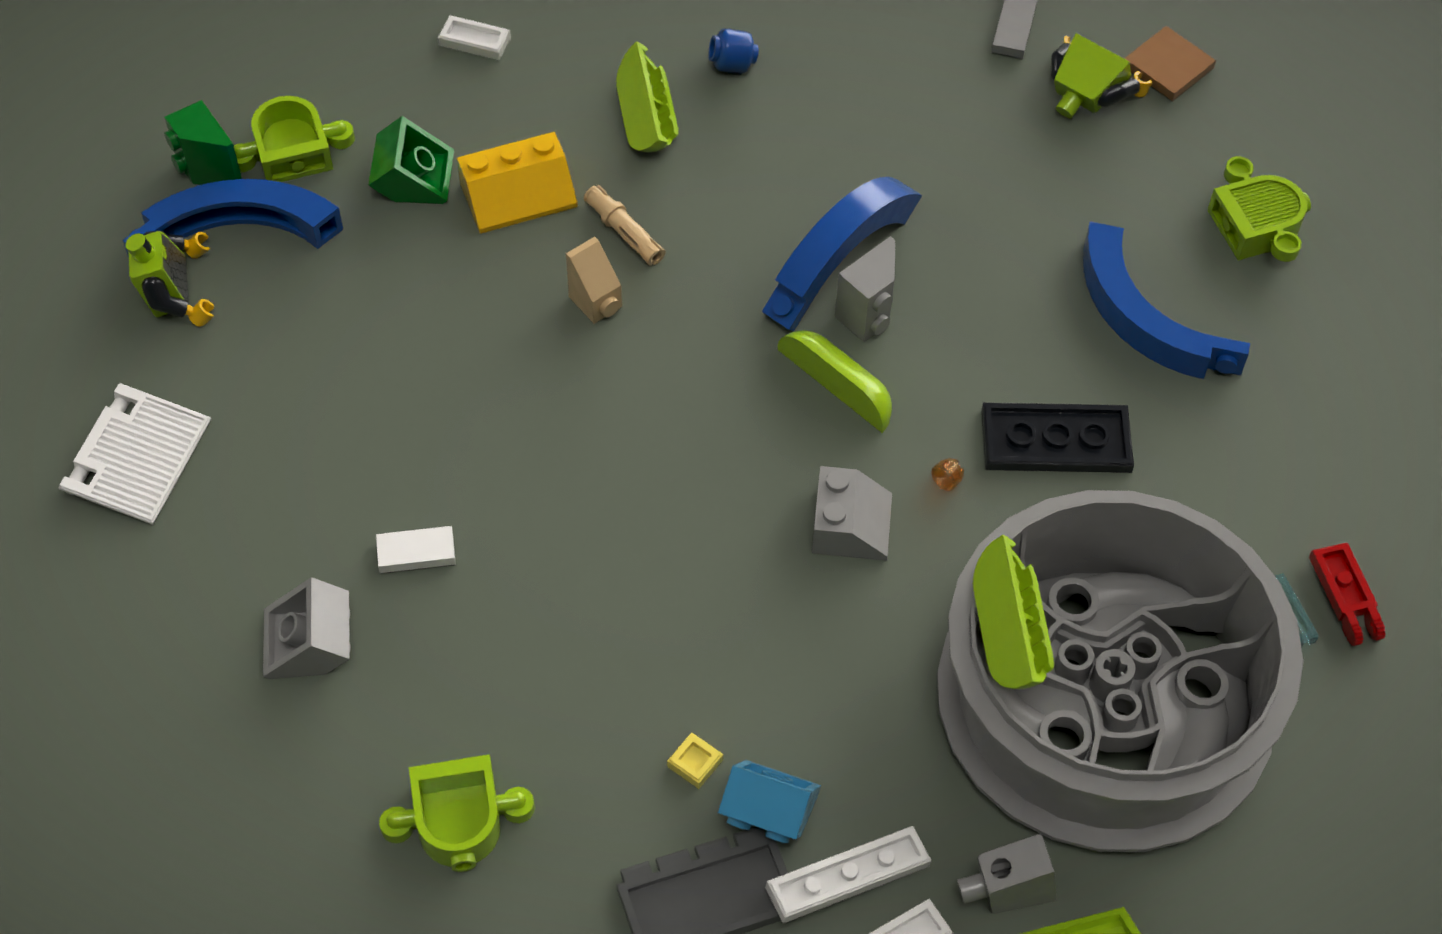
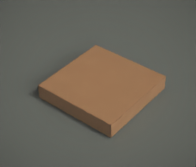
(1170, 63)

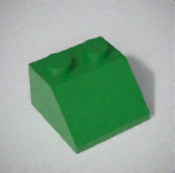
(200, 145)
(411, 164)

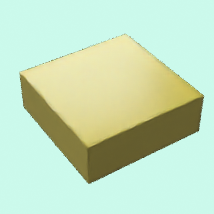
(695, 760)

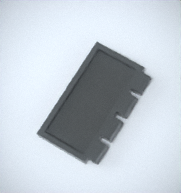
(706, 895)

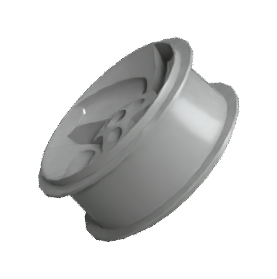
(1141, 570)

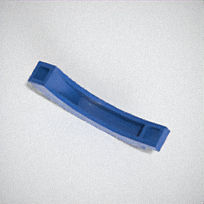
(245, 203)
(832, 239)
(1143, 324)

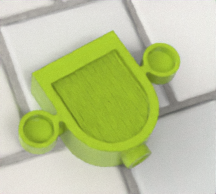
(291, 140)
(1258, 212)
(456, 811)

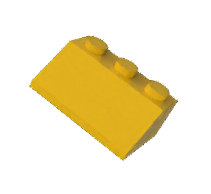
(516, 182)

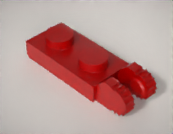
(1347, 591)

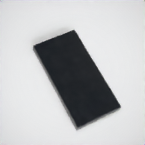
(1057, 437)

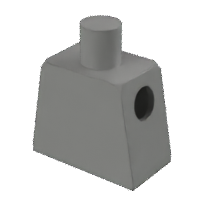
(1012, 876)

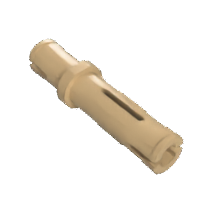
(614, 215)

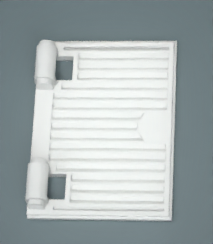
(136, 454)

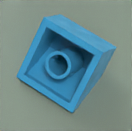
(768, 800)

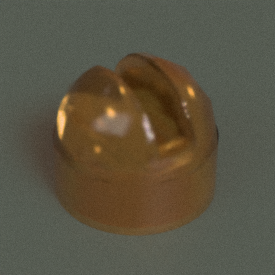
(946, 481)

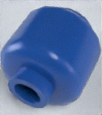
(732, 51)

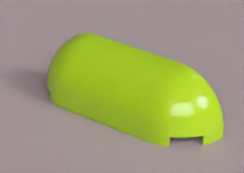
(645, 101)
(839, 375)
(1011, 617)

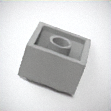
(867, 291)
(851, 515)
(306, 631)

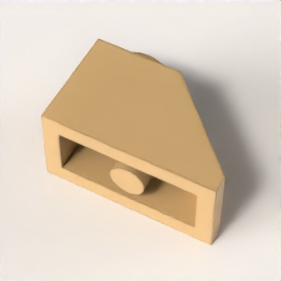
(593, 281)

